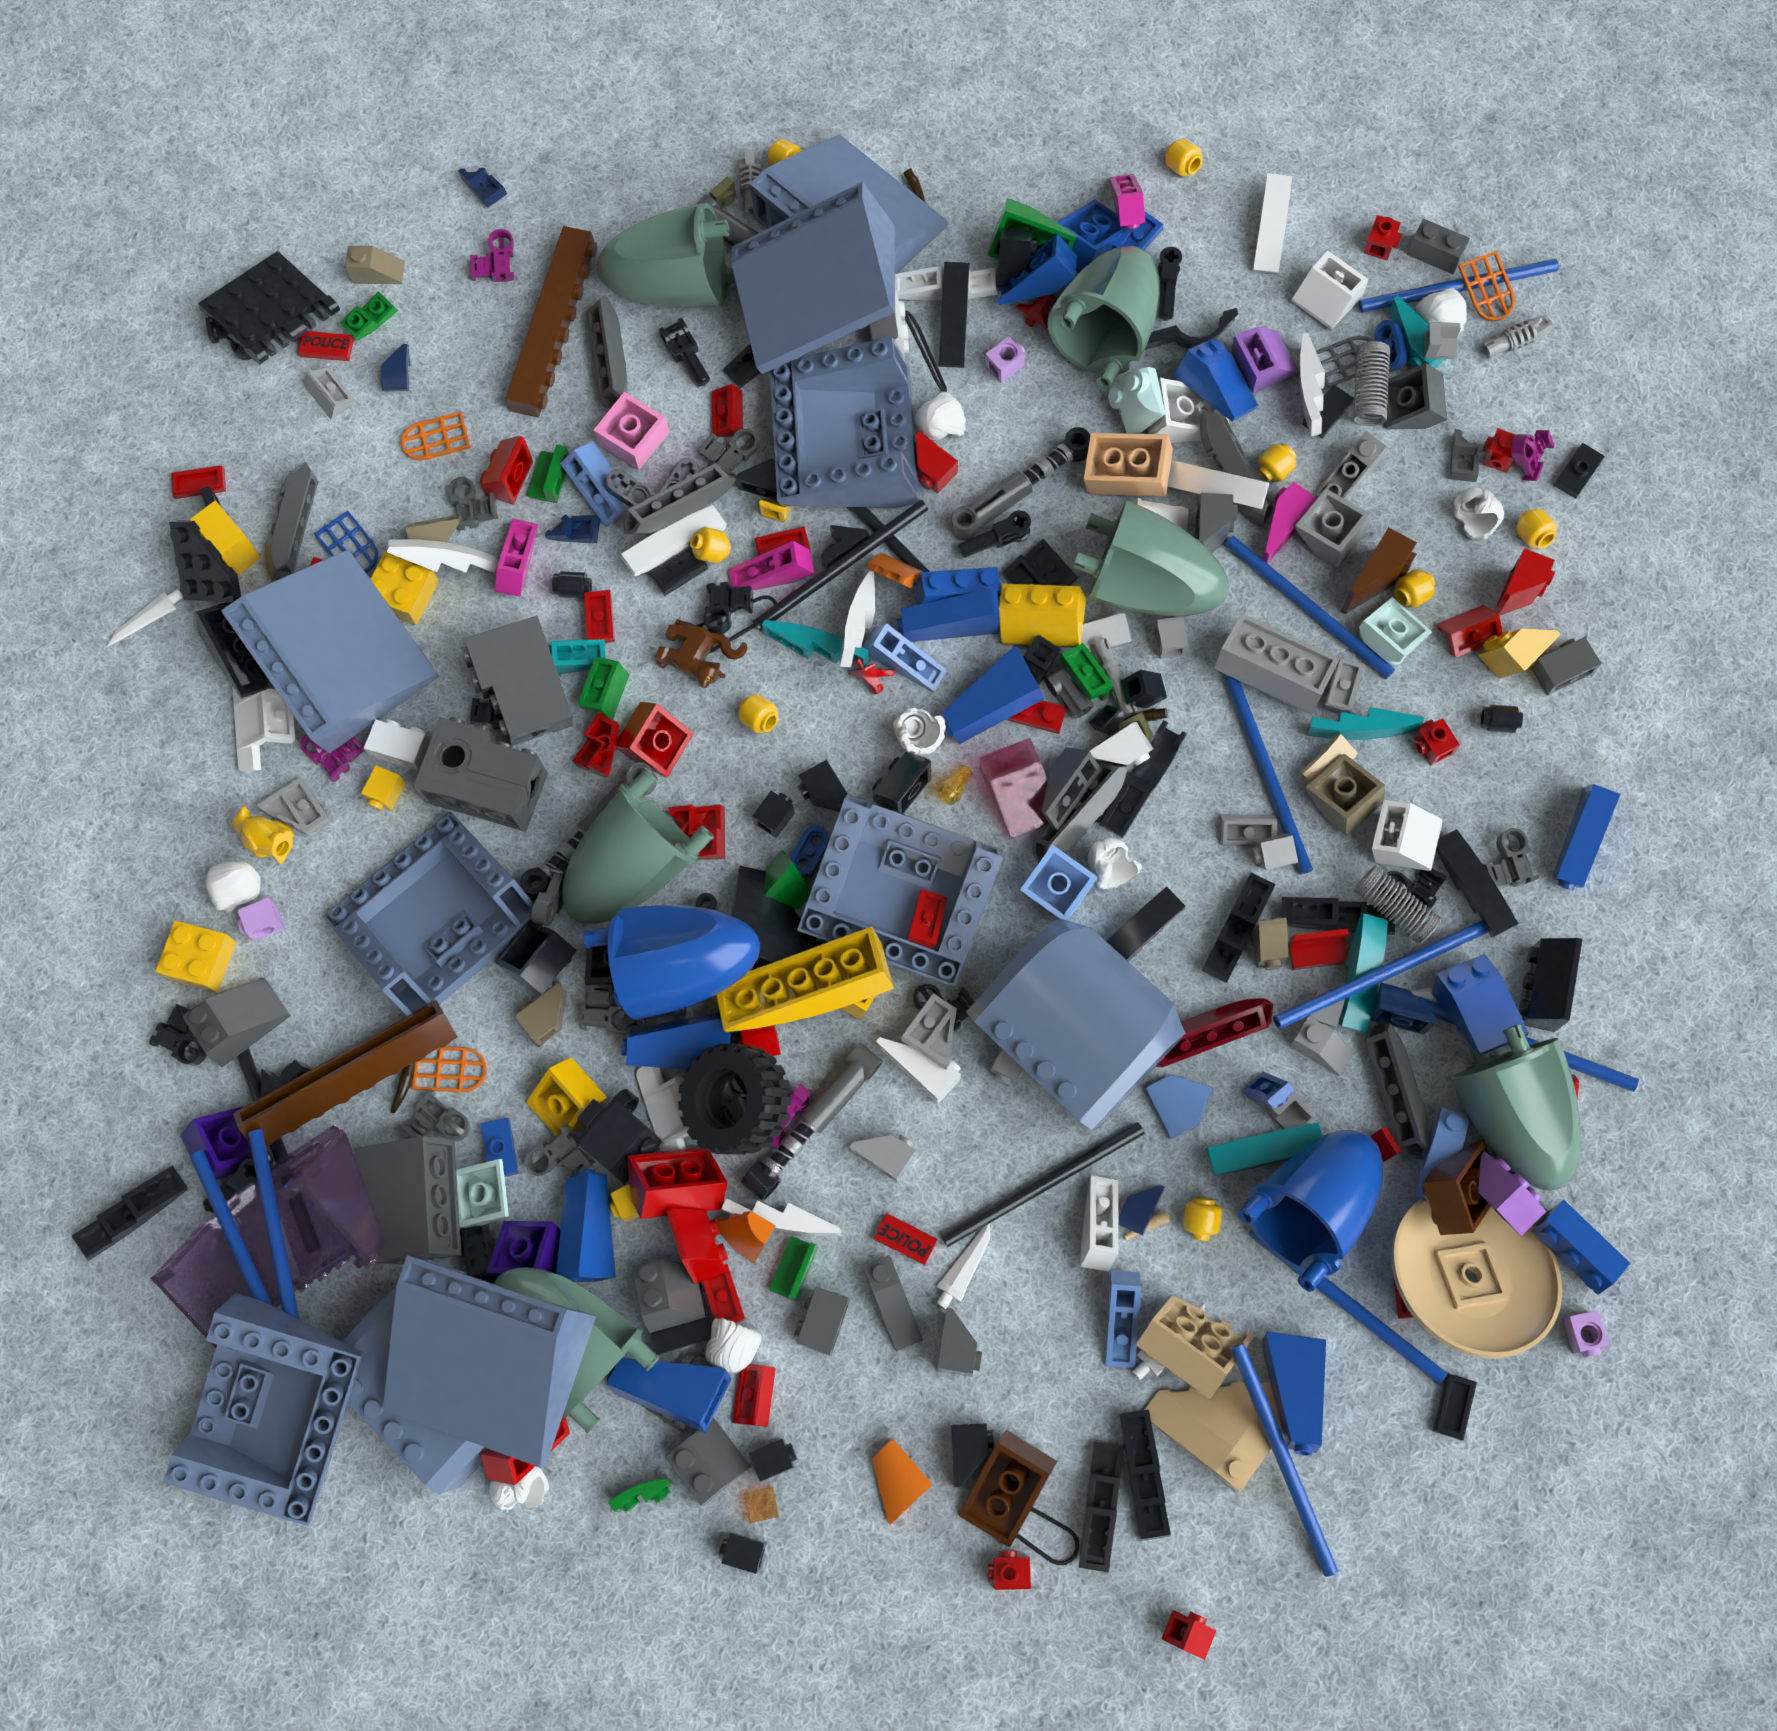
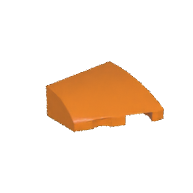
(894, 569)
(746, 1233)
(898, 1480)

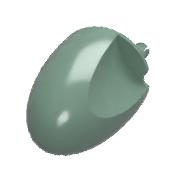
(670, 259)
(1107, 313)
(1152, 566)
(627, 855)
(1525, 1108)
(608, 1342)

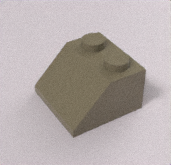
(1346, 794)

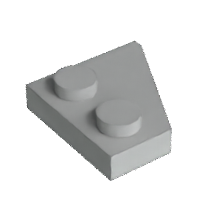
(296, 807)
(933, 1031)

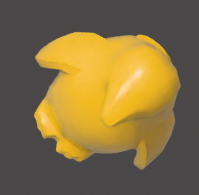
(263, 835)

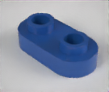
(1395, 342)
(809, 852)

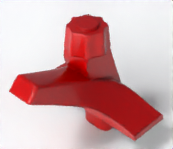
(1038, 311)
(870, 675)

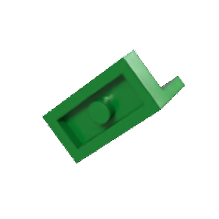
(548, 475)
(1087, 672)
(604, 687)
(793, 1268)

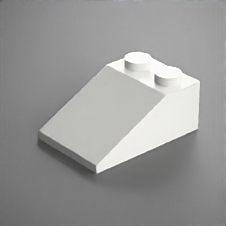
(1182, 412)

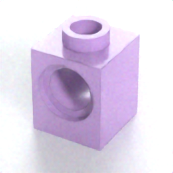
(1002, 368)
(260, 919)
(1593, 1323)

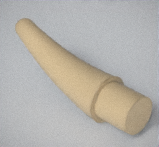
(1156, 1221)

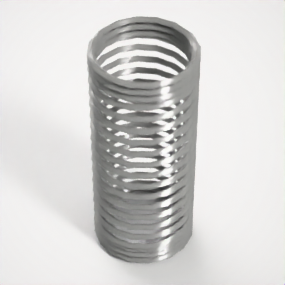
(1371, 405)
(1369, 882)

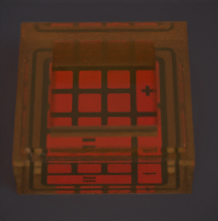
(761, 1504)

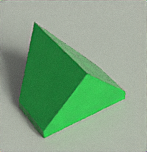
(785, 882)

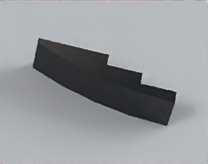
(954, 314)
(1475, 882)
(1328, 913)
(1146, 924)
(1238, 927)
(130, 1213)
(1144, 1475)
(1101, 1506)

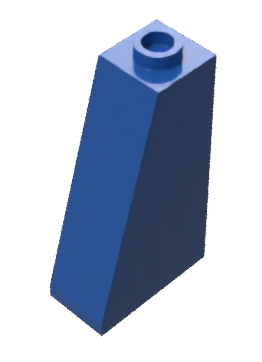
(951, 617)
(993, 698)
(1585, 836)
(674, 1042)
(586, 1230)
(1297, 1384)
(672, 1389)

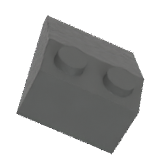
(235, 1020)

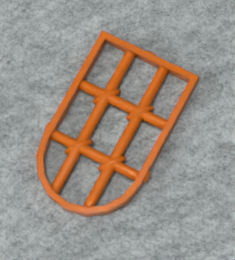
(1490, 275)
(443, 429)
(438, 1077)

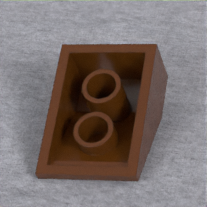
(1387, 563)
(1454, 1191)
(1007, 1488)

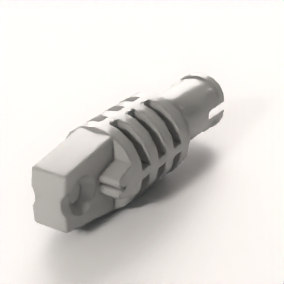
(748, 172)
(1518, 336)

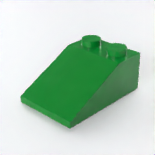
(1022, 216)

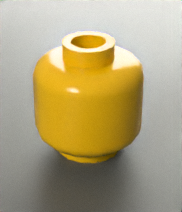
(781, 150)
(1183, 157)
(1276, 463)
(1536, 528)
(710, 545)
(1414, 588)
(758, 714)
(1202, 1218)

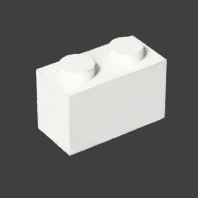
(397, 744)

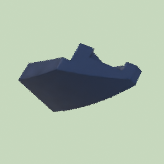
(483, 185)
(395, 370)
(576, 529)
(1139, 1209)

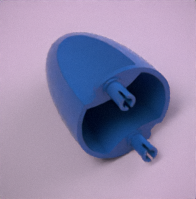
(673, 956)
(1317, 1203)

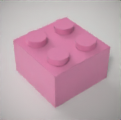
(631, 431)

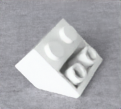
(1330, 290)
(893, 326)
(1406, 836)

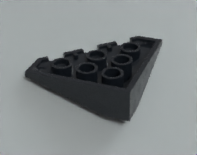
(230, 652)
(770, 919)

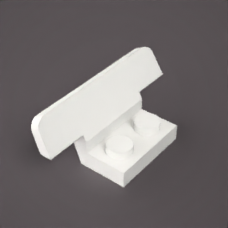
(260, 720)
(662, 1106)

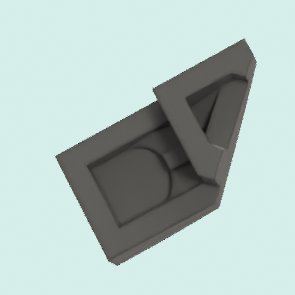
(1464, 459)

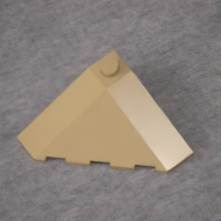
(1216, 1431)

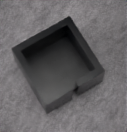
(536, 957)

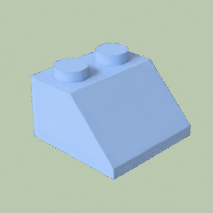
(1059, 883)

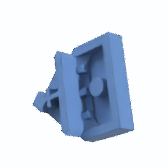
(1179, 1103)

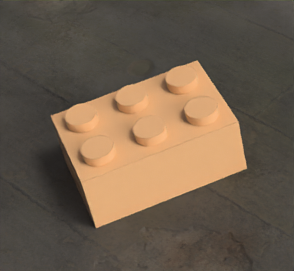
(1128, 464)

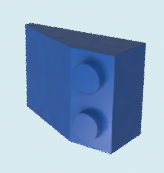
(1095, 231)
(1047, 273)
(1217, 379)
(1477, 1003)

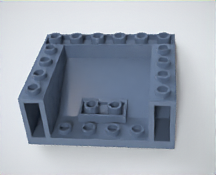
(832, 168)
(816, 276)
(845, 428)
(331, 648)
(874, 878)
(432, 916)
(482, 1360)
(266, 1412)

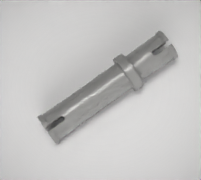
(1111, 668)

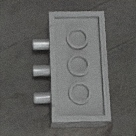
(1276, 663)

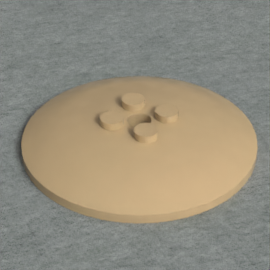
(1490, 1319)

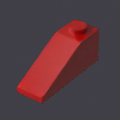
(509, 1469)

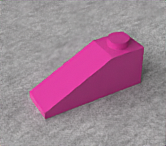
(1128, 200)
(1289, 509)
(515, 558)
(773, 568)

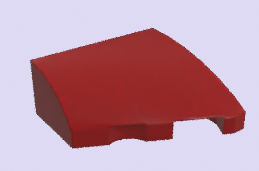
(600, 746)
(712, 818)

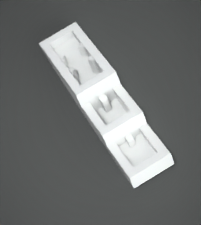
(1272, 223)
(928, 284)
(1311, 382)
(1205, 480)
(670, 541)
(433, 553)
(859, 617)
(790, 1221)

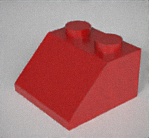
(507, 469)
(1526, 581)
(654, 738)
(698, 1243)

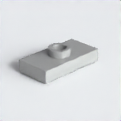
(1344, 686)

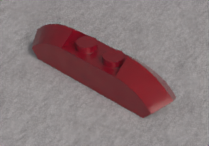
(1220, 1027)

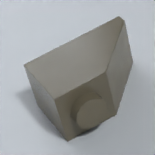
(373, 266)
(435, 529)
(1270, 943)

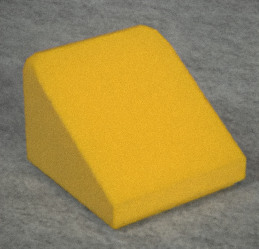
(772, 509)

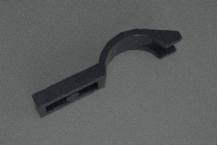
(1173, 333)
(1142, 781)

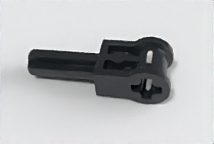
(1168, 270)
(684, 348)
(1002, 534)
(238, 1180)

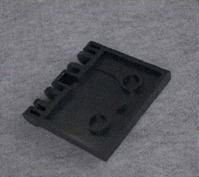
(266, 304)

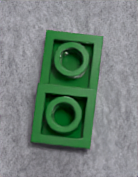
(369, 318)
(650, 1491)

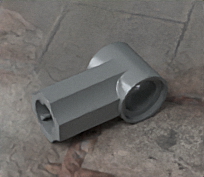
(1064, 686)

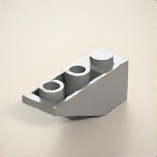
(1355, 466)

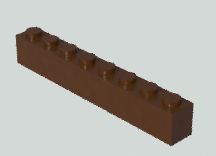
(551, 322)
(347, 1074)

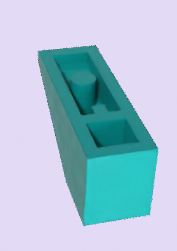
(1413, 332)

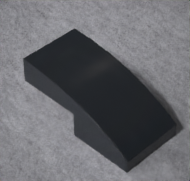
(1041, 657)

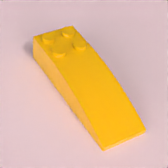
(807, 983)

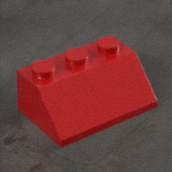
(675, 1181)

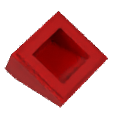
(1386, 1144)

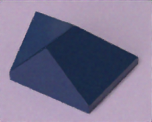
(1402, 1010)

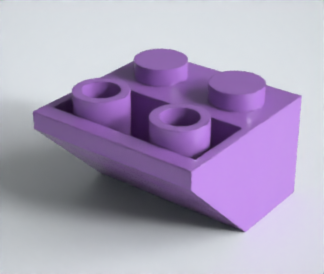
(1263, 358)
(1508, 1194)

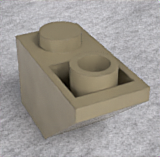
(545, 1015)

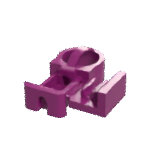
(498, 262)
(1527, 452)
(336, 760)
(798, 1097)

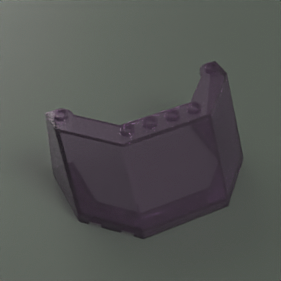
(322, 1221)

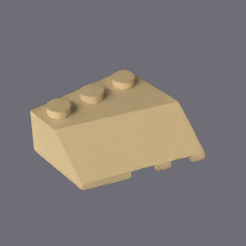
(1192, 1345)

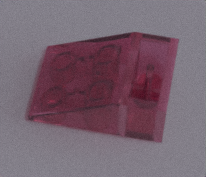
(1016, 786)

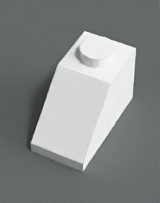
(1124, 747)

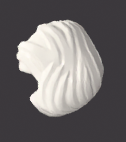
(1443, 307)
(941, 417)
(1478, 512)
(919, 731)
(1111, 864)
(232, 885)
(731, 1345)
(528, 1490)

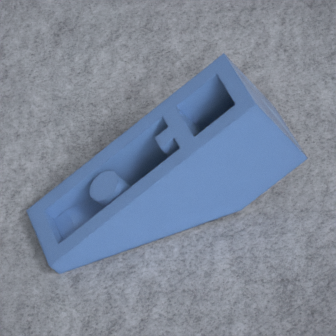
(588, 470)
(907, 659)
(1445, 1140)
(1123, 1318)

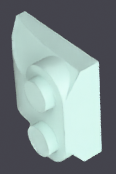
(1138, 400)
(1393, 632)
(481, 1194)

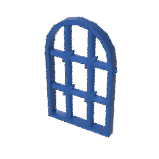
(351, 534)

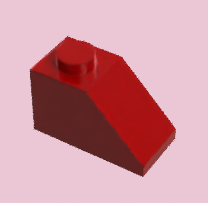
(934, 464)

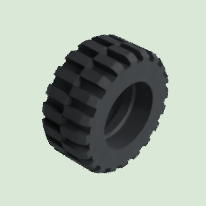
(703, 1099)

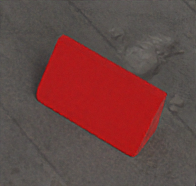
(727, 411)
(754, 1395)

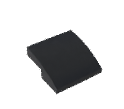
(1040, 567)
(683, 1334)

